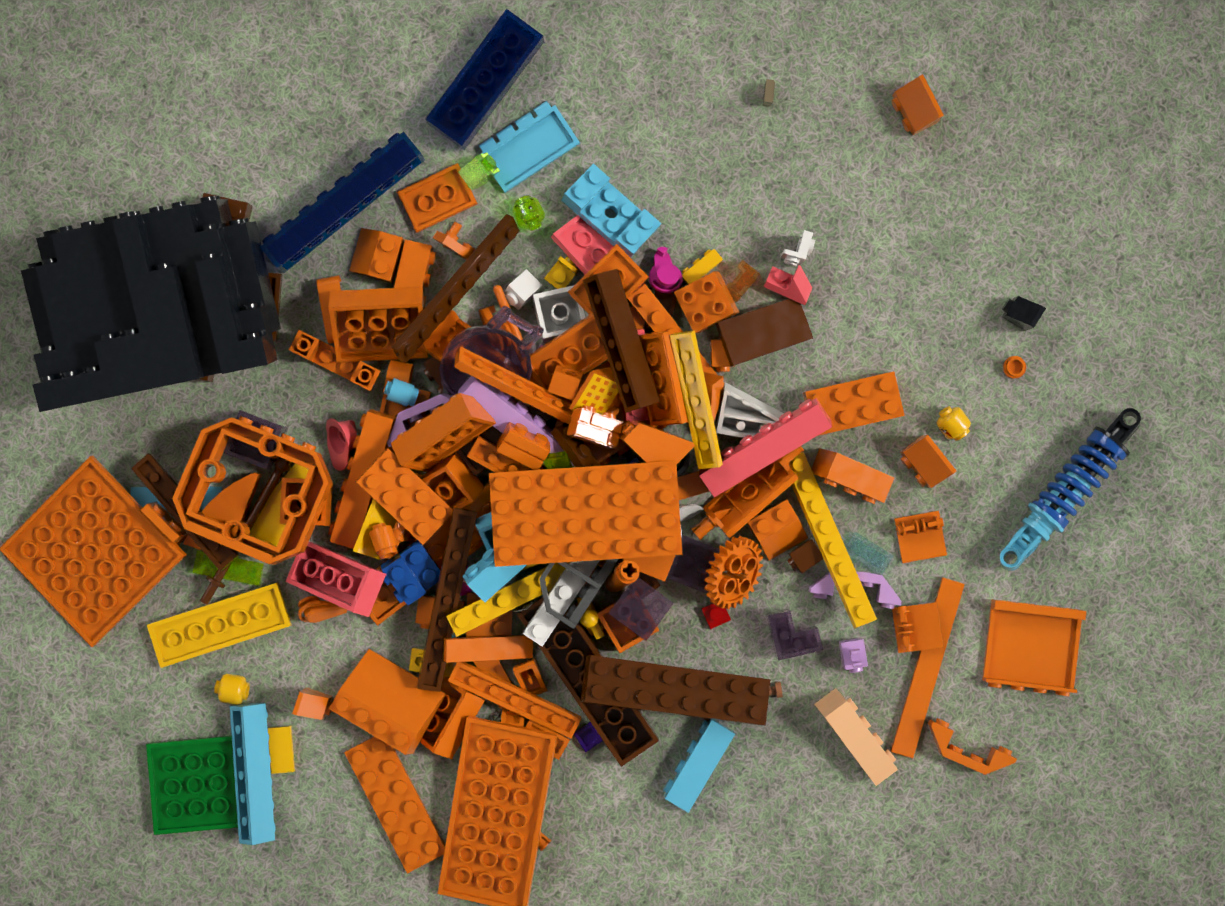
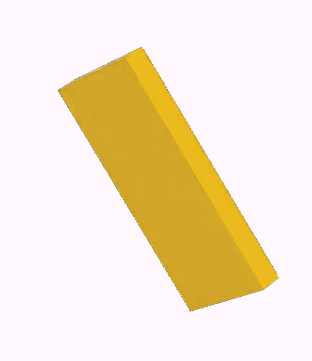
(268, 522)

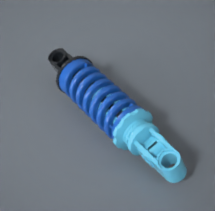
(1071, 487)

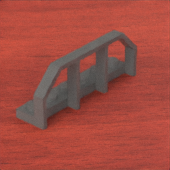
(587, 593)

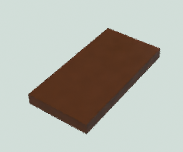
(764, 331)

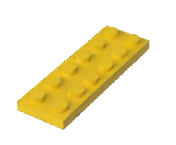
(219, 625)

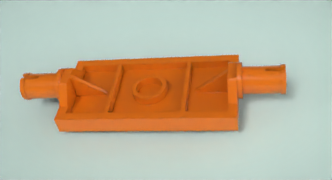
(747, 498)

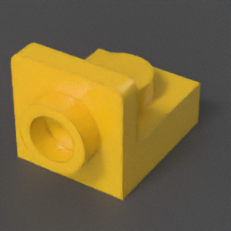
(561, 273)

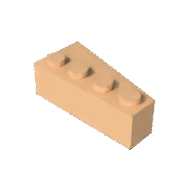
(856, 737)

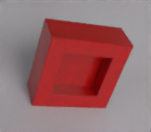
(715, 615)

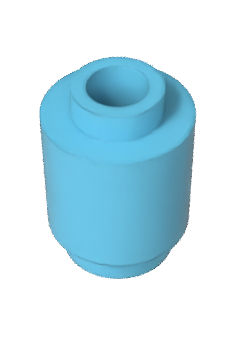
(401, 392)

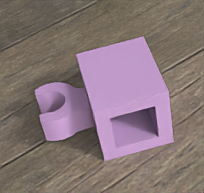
(853, 655)

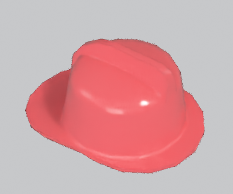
(340, 441)

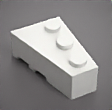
(743, 414)

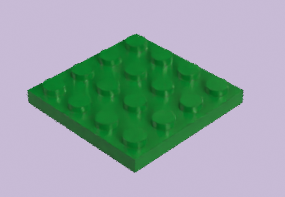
(192, 785)

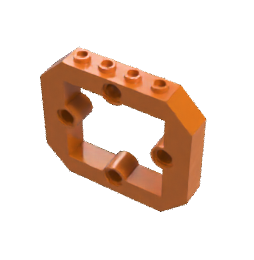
(196, 481)

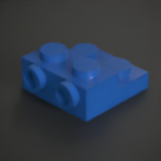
(411, 572)

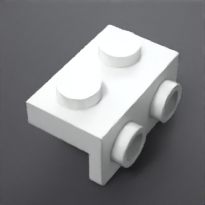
(804, 248)

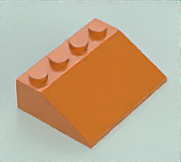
(372, 320)
(387, 702)

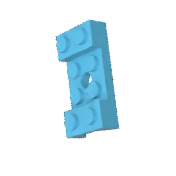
(590, 199)

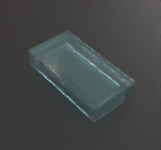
(868, 553)

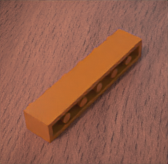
(356, 501)

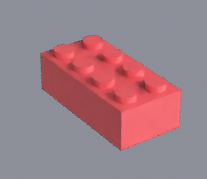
(336, 578)

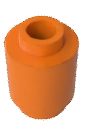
(384, 540)

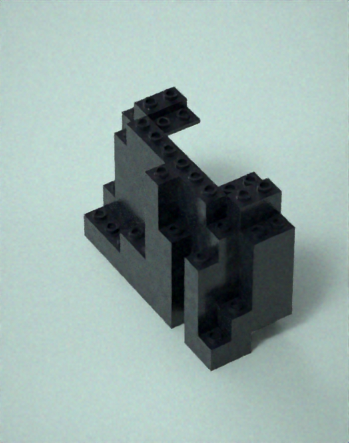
(148, 302)

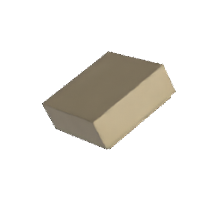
(768, 92)

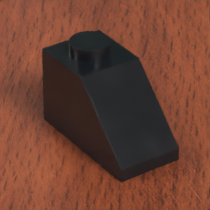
(1022, 312)

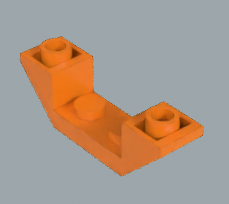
(325, 356)
(996, 759)

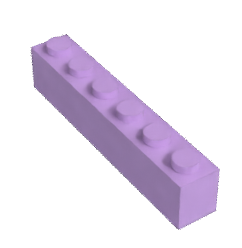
(507, 410)

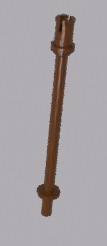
(281, 466)

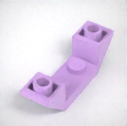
(414, 413)
(885, 594)

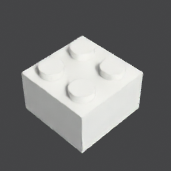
(556, 312)

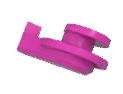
(664, 273)

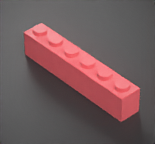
(767, 446)

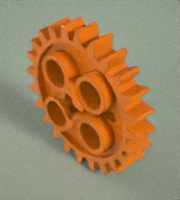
(737, 557)

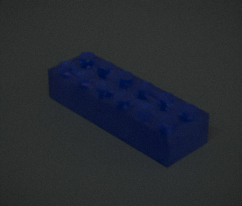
(485, 79)

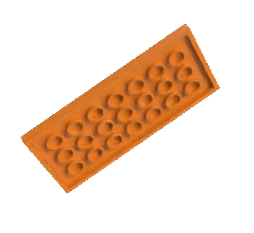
(585, 513)
(497, 813)

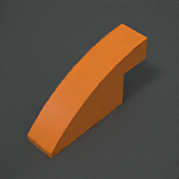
(231, 504)

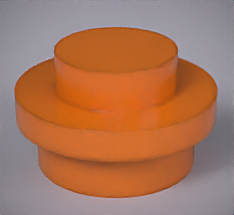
(1014, 367)

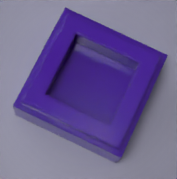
(588, 737)

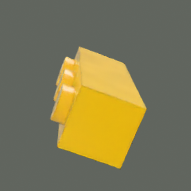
(701, 267)

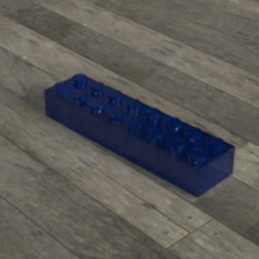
(342, 202)

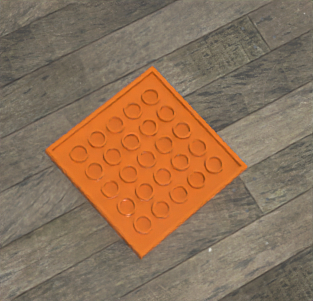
(92, 551)

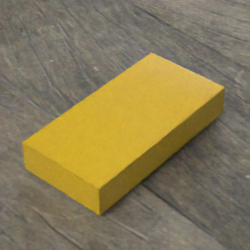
(281, 749)

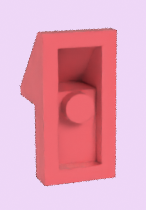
(791, 286)

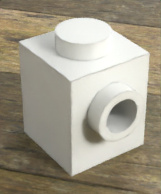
(522, 289)

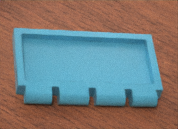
(531, 146)

